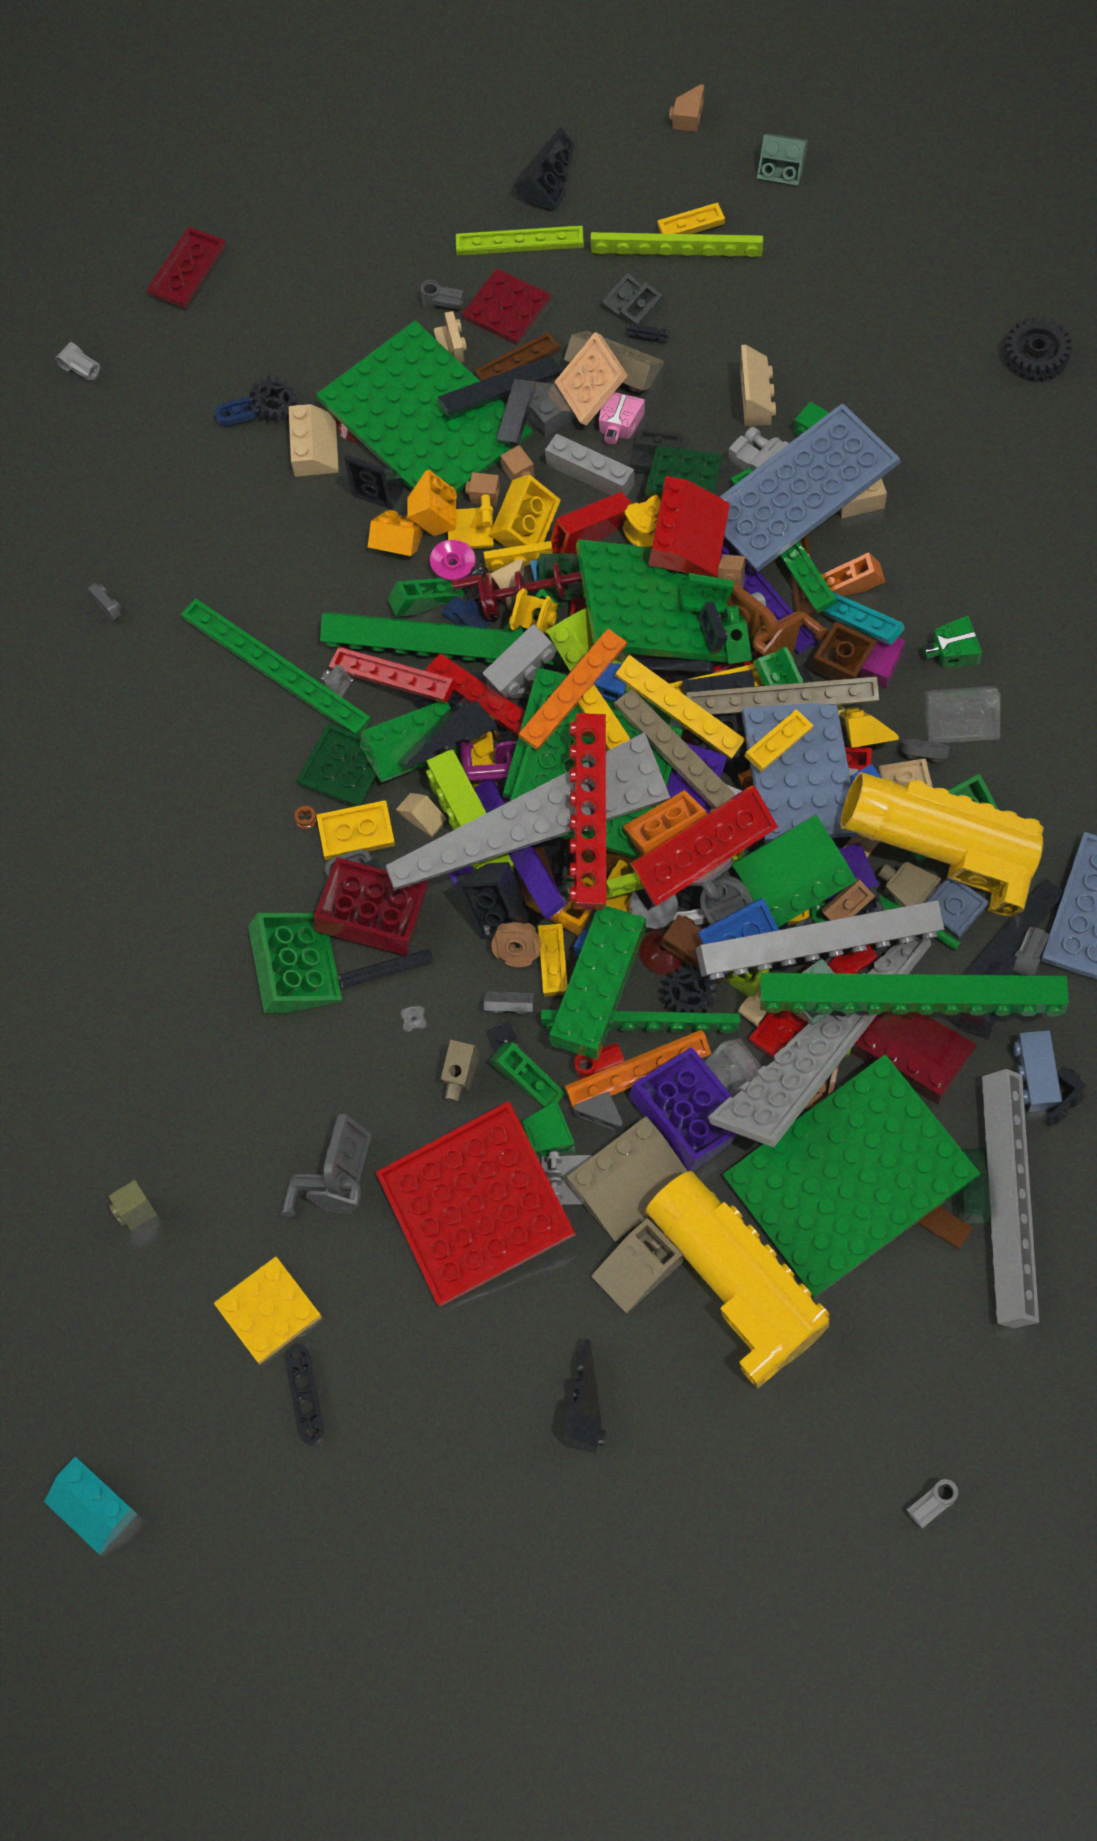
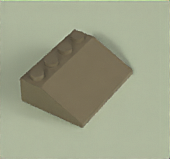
(625, 1178)

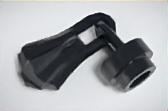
(473, 592)

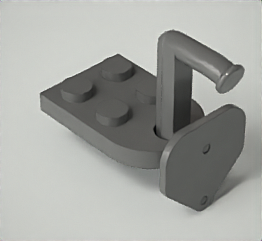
(722, 892)
(341, 1172)

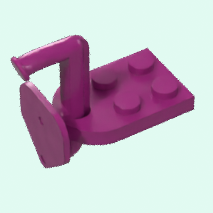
(499, 770)

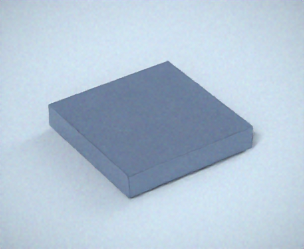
(958, 906)

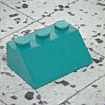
(88, 1505)

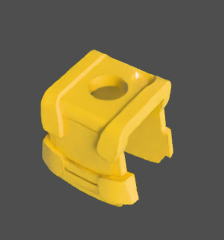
(642, 521)
(524, 609)

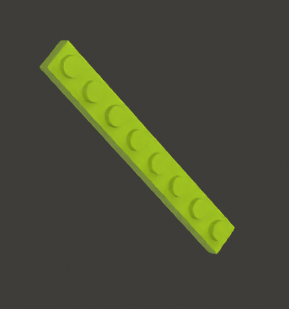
(677, 244)

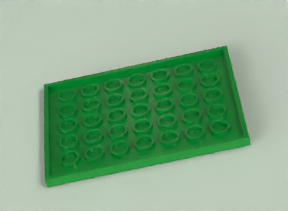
(396, 414)
(851, 1175)

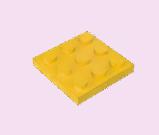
(267, 1310)

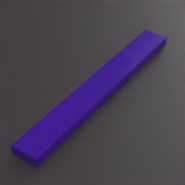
(756, 582)
(526, 859)

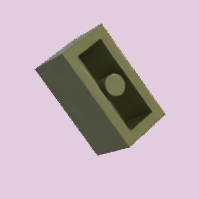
(131, 1206)

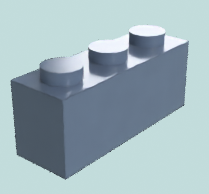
(1038, 1071)

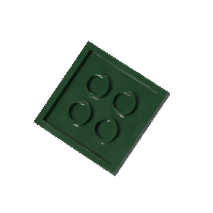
(690, 465)
(339, 768)

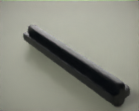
(385, 968)

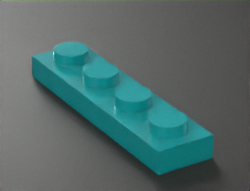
(864, 620)

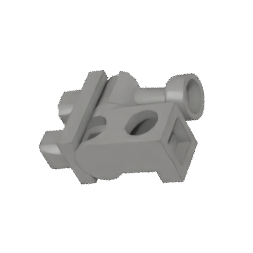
(745, 455)

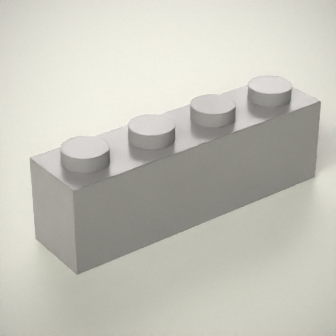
(589, 466)

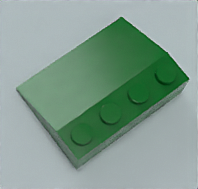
(795, 870)
(293, 962)

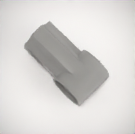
(74, 359)
(931, 1505)

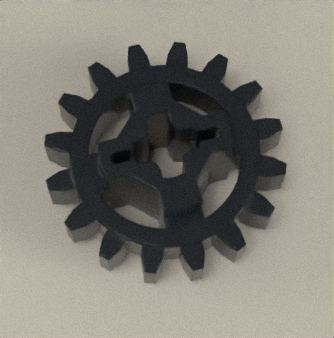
(272, 398)
(691, 982)

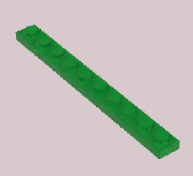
(276, 667)

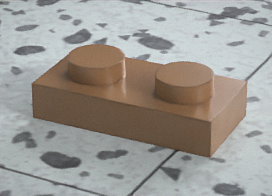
(848, 901)

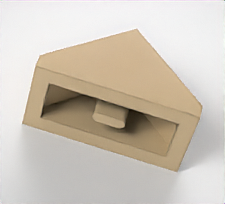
(505, 578)
(422, 813)

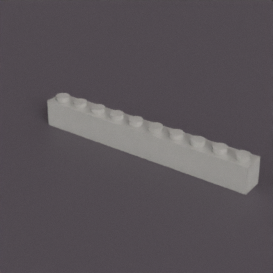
(819, 939)
(1010, 1199)

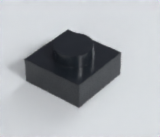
(502, 1034)

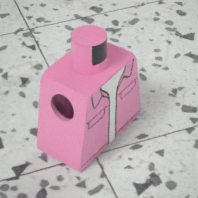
(620, 417)

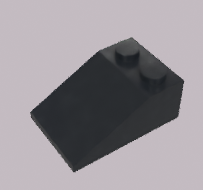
(373, 482)
(983, 1024)

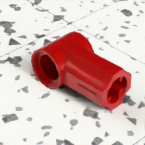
(853, 962)
(609, 1056)

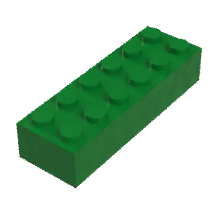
(598, 982)

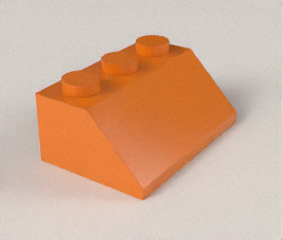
(663, 822)

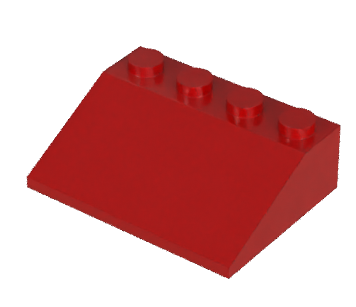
(689, 529)

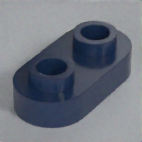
(236, 411)

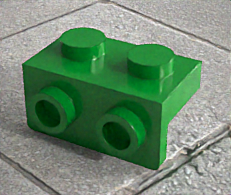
(704, 589)
(778, 668)

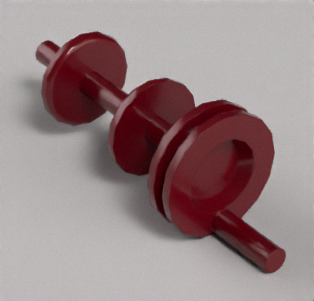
(491, 596)

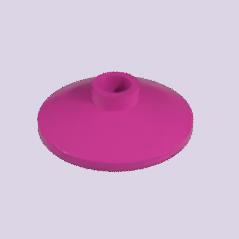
(449, 552)

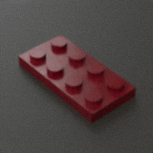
(186, 267)

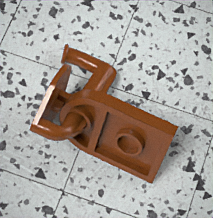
(764, 630)

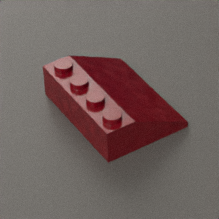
(366, 908)
(920, 1049)

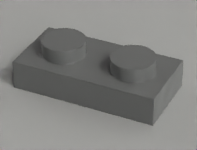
(509, 1001)

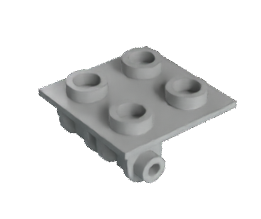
(557, 1170)

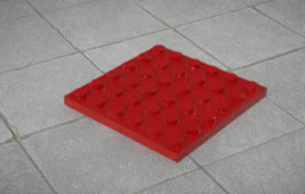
(475, 1203)

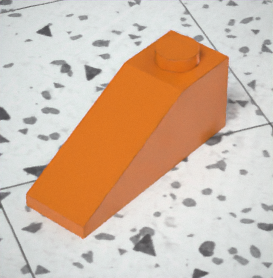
(855, 576)

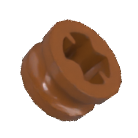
(305, 824)

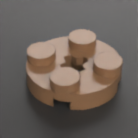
(519, 933)

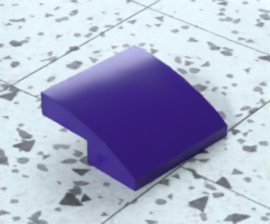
(859, 866)

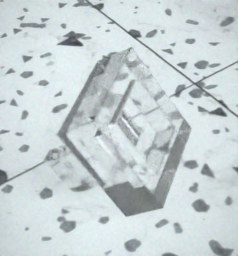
(337, 680)

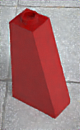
(589, 523)

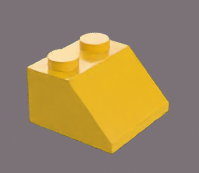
(863, 729)

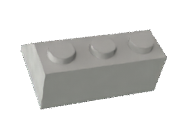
(520, 661)

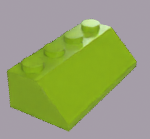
(574, 639)

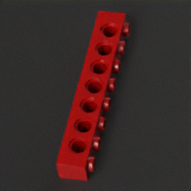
(595, 728)

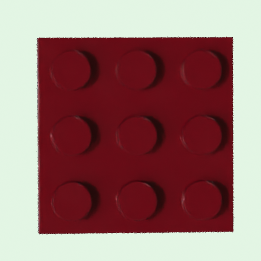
(506, 306)

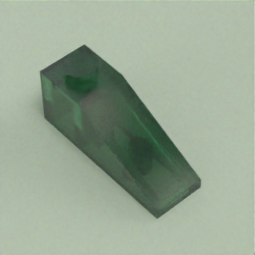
(976, 1195)

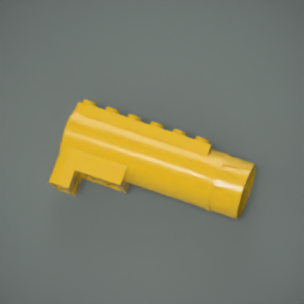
(979, 842)
(759, 1294)

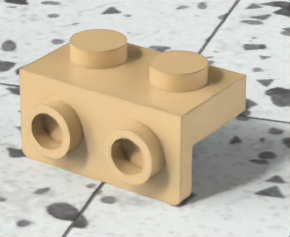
(449, 336)

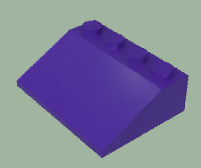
(678, 1104)

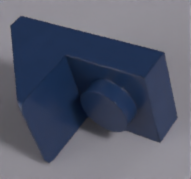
(465, 613)

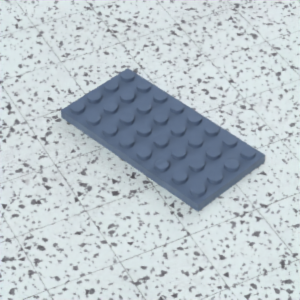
(804, 486)

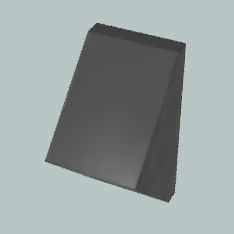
(600, 1112)

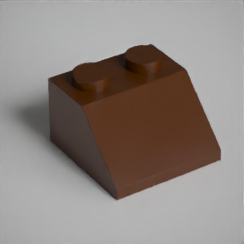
(842, 653)

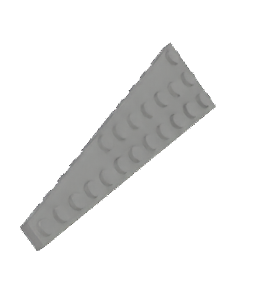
(537, 816)
(786, 1086)

